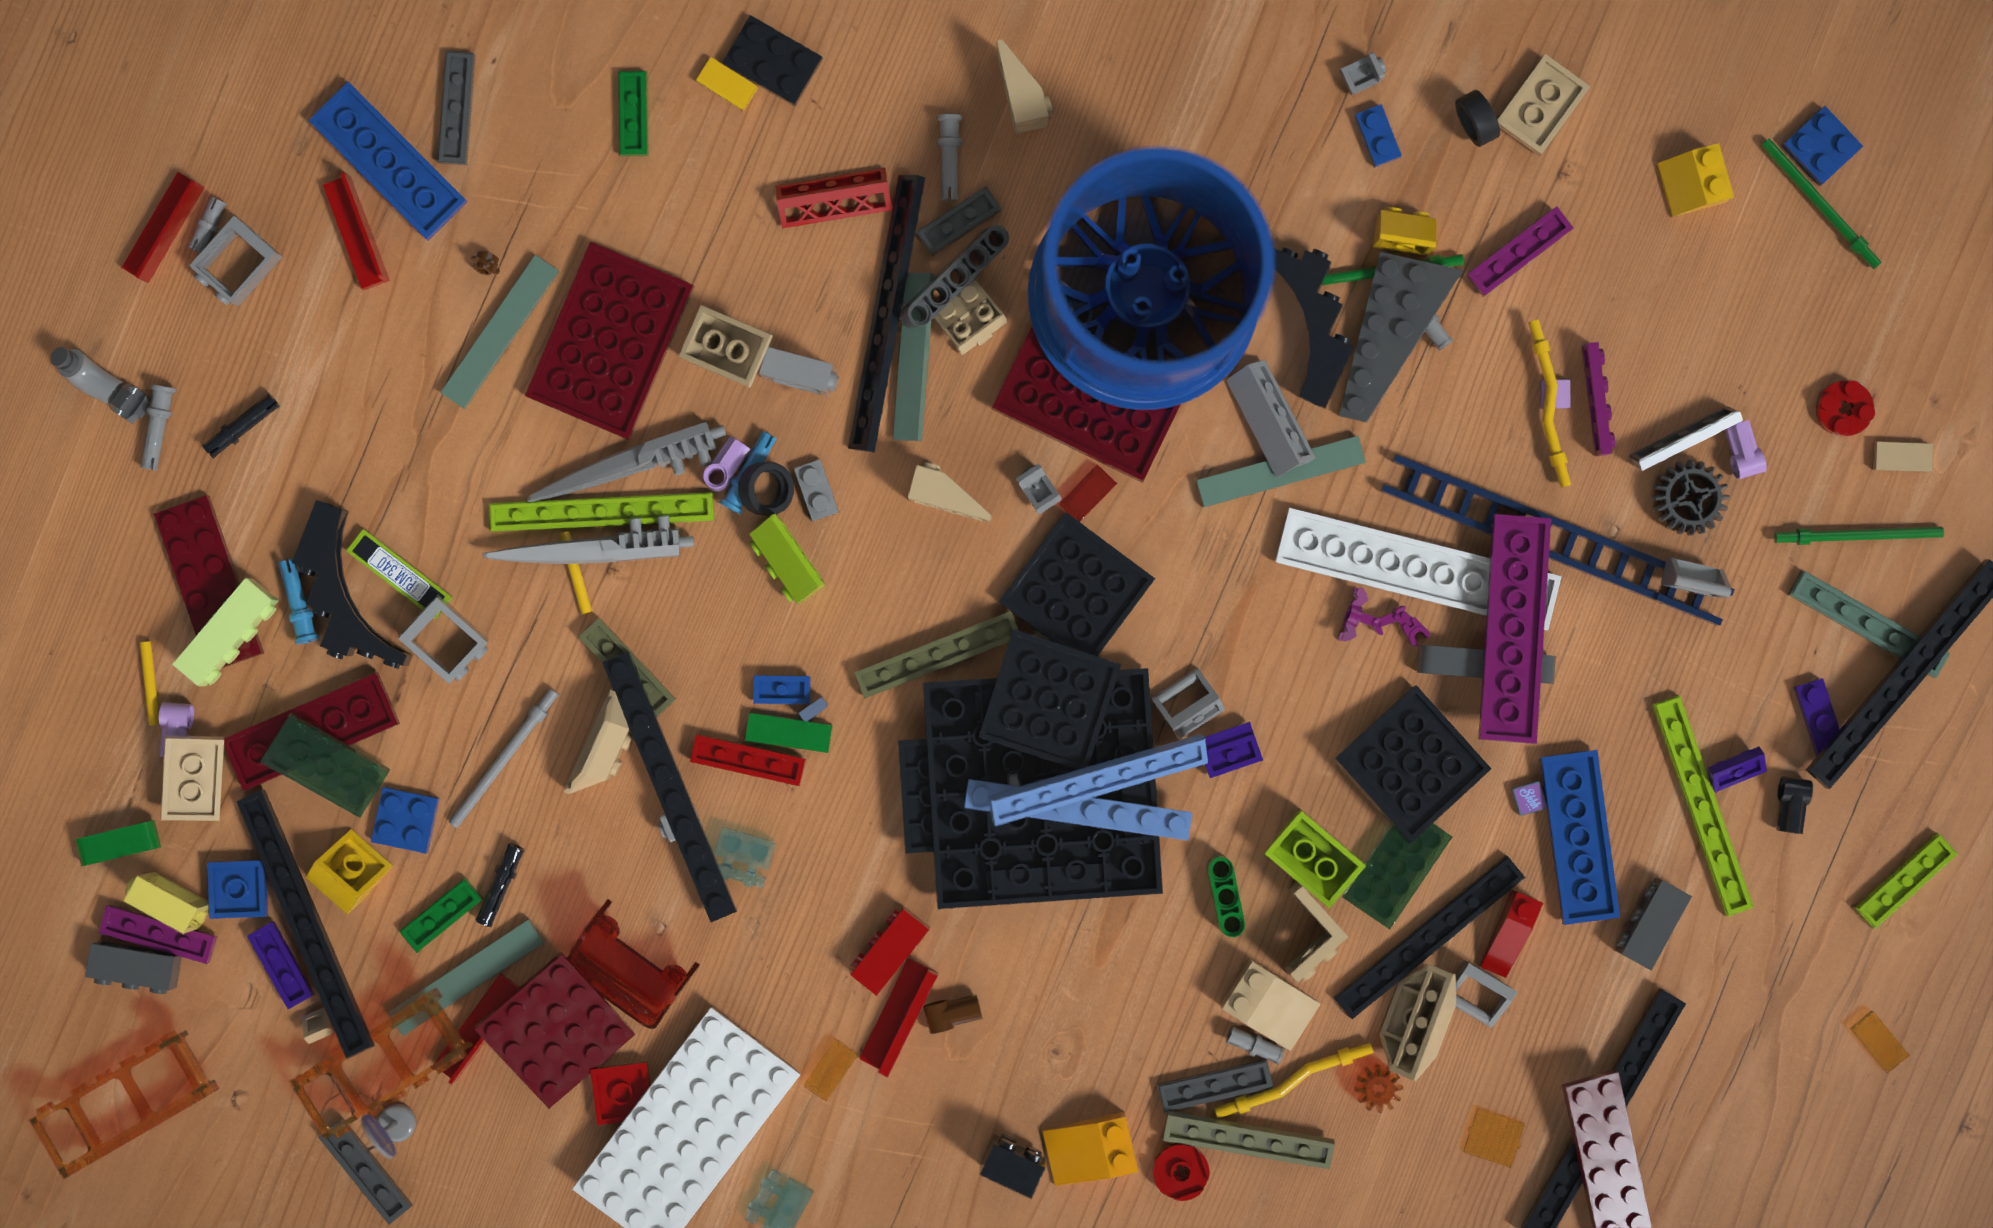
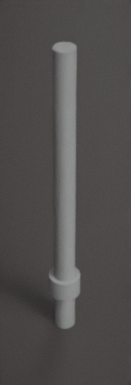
(536, 714)

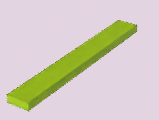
(600, 511)
(1702, 805)

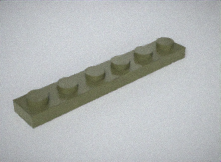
(936, 655)
(1248, 1139)

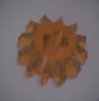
(1380, 1097)

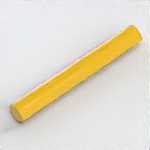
(577, 580)
(149, 683)

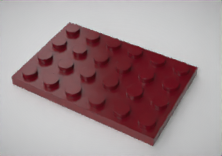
(609, 340)
(1052, 406)

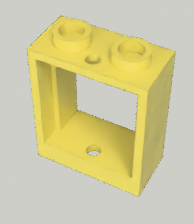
(167, 902)

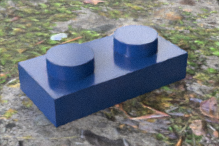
(1378, 135)
(782, 689)

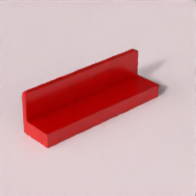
(162, 227)
(356, 232)
(496, 994)
(898, 1016)

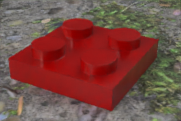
(618, 1090)

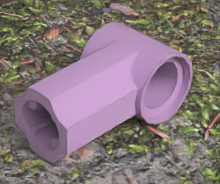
(1745, 457)
(726, 461)
(175, 720)

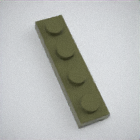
(607, 645)

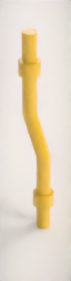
(1541, 348)
(1243, 1104)

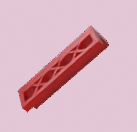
(830, 189)

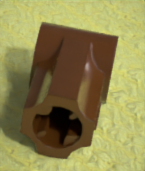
(946, 1014)

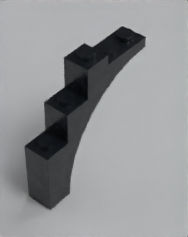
(1327, 353)
(347, 629)

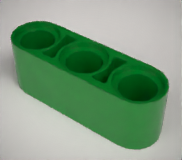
(117, 843)
(1232, 908)

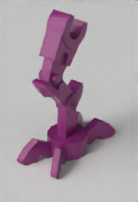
(1354, 615)

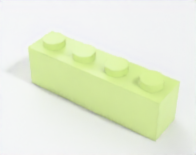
(226, 632)

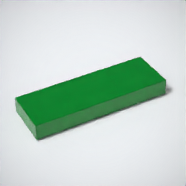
(633, 113)
(788, 732)
(441, 915)

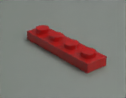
(748, 760)

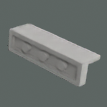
(1270, 418)

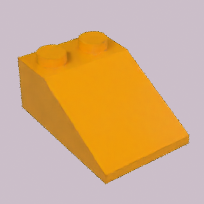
(1090, 1150)

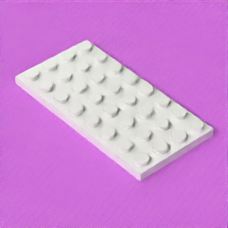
(687, 1127)

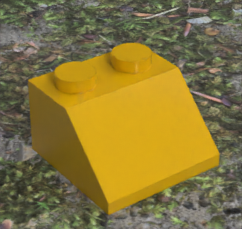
(1695, 180)
(1405, 232)
(348, 871)

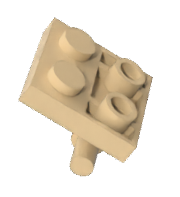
(970, 318)

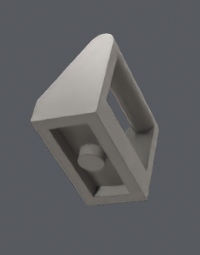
(1696, 578)
(1195, 714)
(1507, 994)

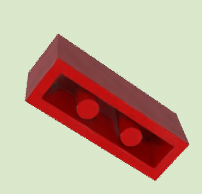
(888, 950)

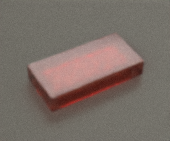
(1087, 493)

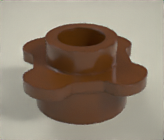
(485, 263)

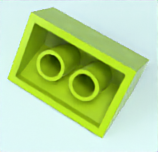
(786, 560)
(1314, 858)

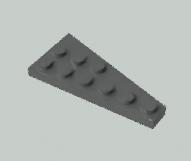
(1396, 316)

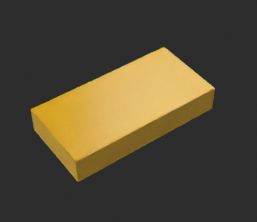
(727, 84)

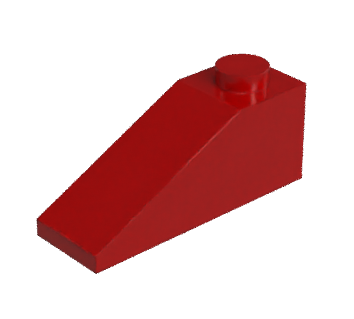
(1511, 933)

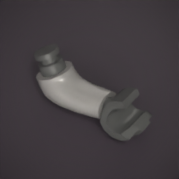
(94, 381)

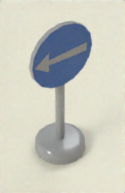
(393, 1125)

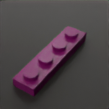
(1520, 251)
(1596, 388)
(157, 935)

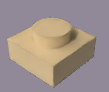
(316, 1025)

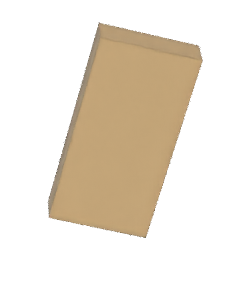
(1903, 456)

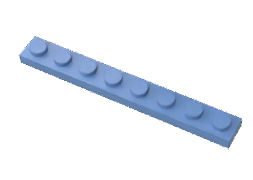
(1097, 779)
(1096, 813)

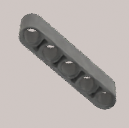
(966, 270)
(1467, 662)

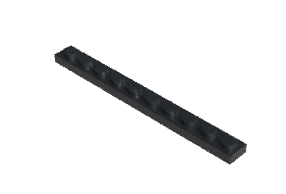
(886, 313)
(1904, 677)
(670, 787)
(305, 924)
(1632, 1068)

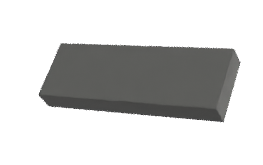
(958, 221)

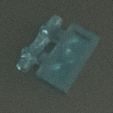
(745, 849)
(788, 1206)

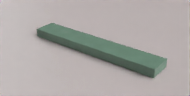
(500, 332)
(912, 368)
(1261, 477)
(1856, 617)
(476, 971)

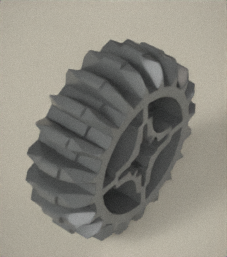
(1692, 507)

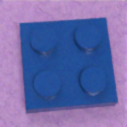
(1822, 145)
(405, 820)
(237, 889)

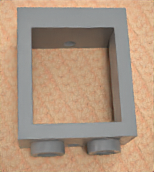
(218, 244)
(799, 372)
(424, 618)

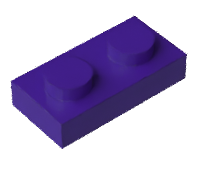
(1737, 769)

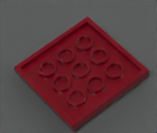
(554, 1030)

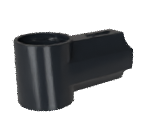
(1793, 797)

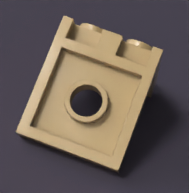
(1323, 947)

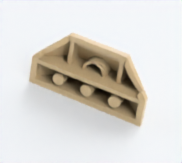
(603, 747)
(1418, 1020)

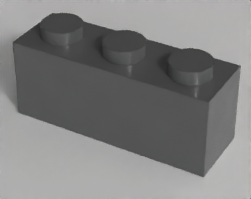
(1652, 923)
(132, 967)

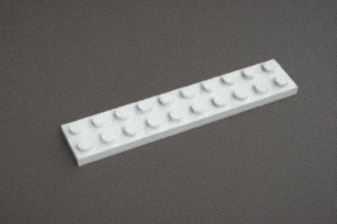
(1391, 562)

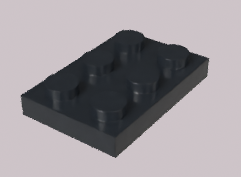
(772, 60)

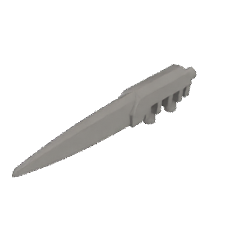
(639, 458)
(628, 547)

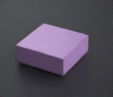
(1562, 397)

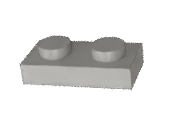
(816, 490)

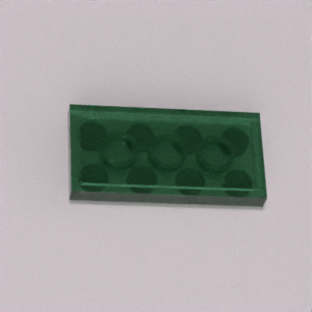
(325, 765)
(1395, 873)

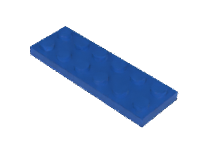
(388, 161)
(1579, 837)

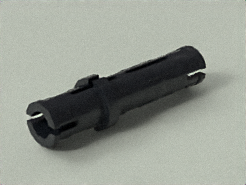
(232, 432)
(504, 874)

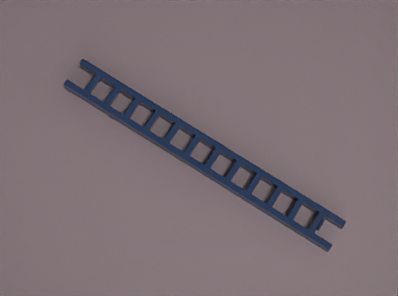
(1563, 558)

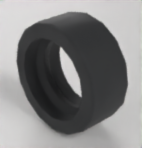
(1477, 118)
(785, 488)

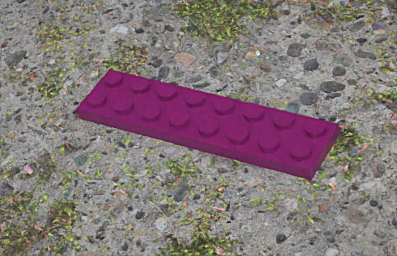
(1514, 629)

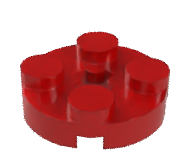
(1861, 410)
(1174, 1186)

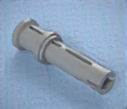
(949, 143)
(159, 412)

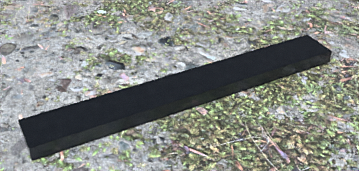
(1429, 937)

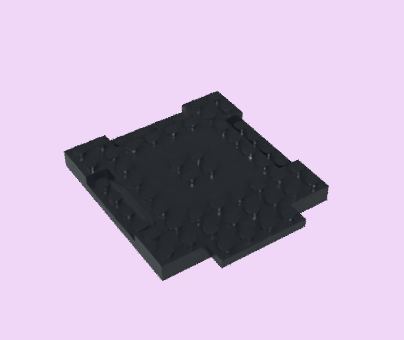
(1027, 856)

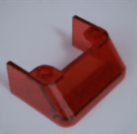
(624, 974)

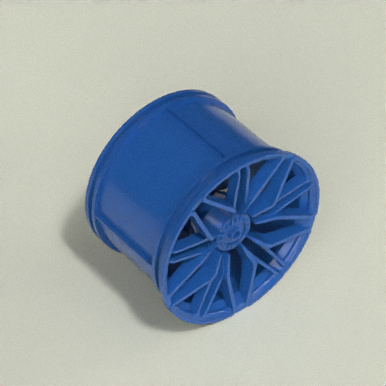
(1148, 282)

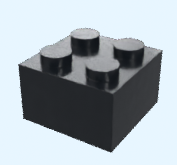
(1013, 1165)

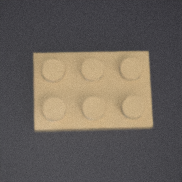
(1542, 105)
(192, 778)

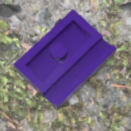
(1231, 750)

